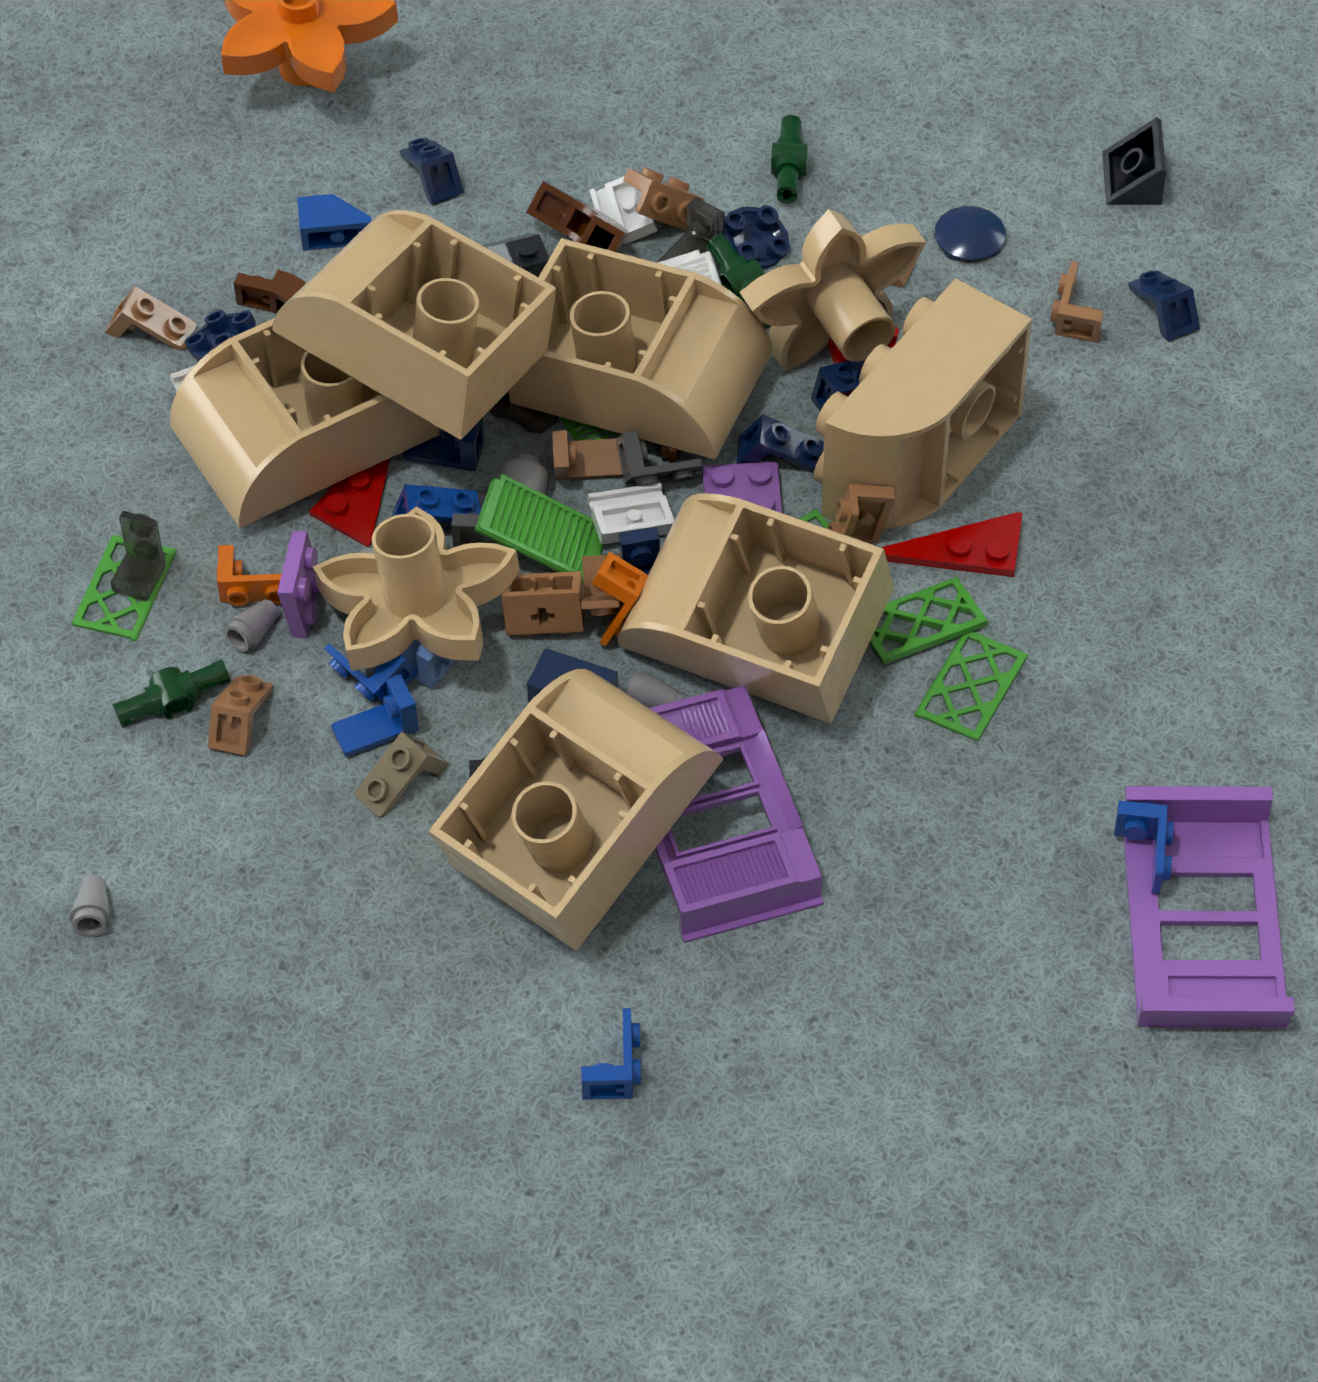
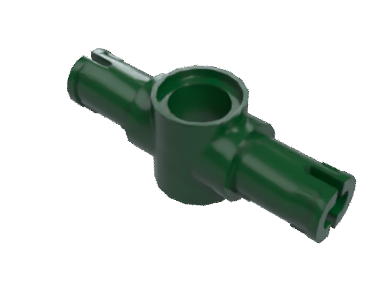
(789, 159)
(735, 269)
(171, 692)

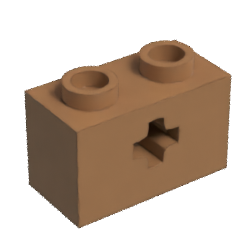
(544, 604)

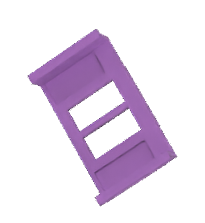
(1213, 836)
(752, 873)

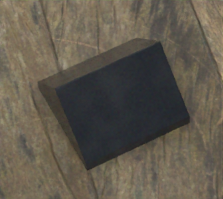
(1136, 167)

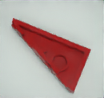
(354, 503)
(976, 547)

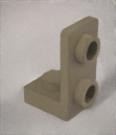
(396, 772)

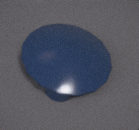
(970, 233)
(757, 234)
(217, 330)

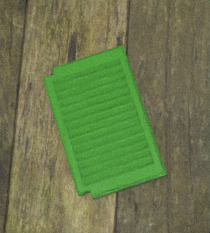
(537, 526)

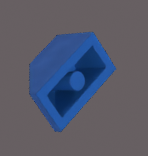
(328, 221)

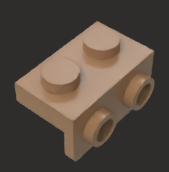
(661, 199)
(863, 512)

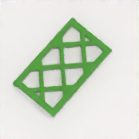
(92, 596)
(948, 629)
(986, 709)

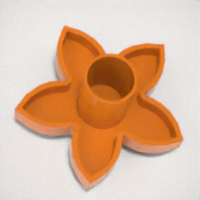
(301, 37)

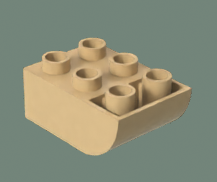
(423, 318)
(644, 350)
(927, 404)
(283, 423)
(761, 603)
(572, 803)

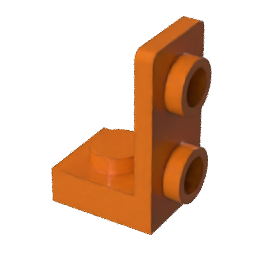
(624, 583)
(240, 588)

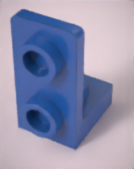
(437, 501)
(376, 684)
(378, 723)
(1148, 821)
(612, 1081)

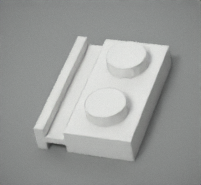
(619, 202)
(629, 511)

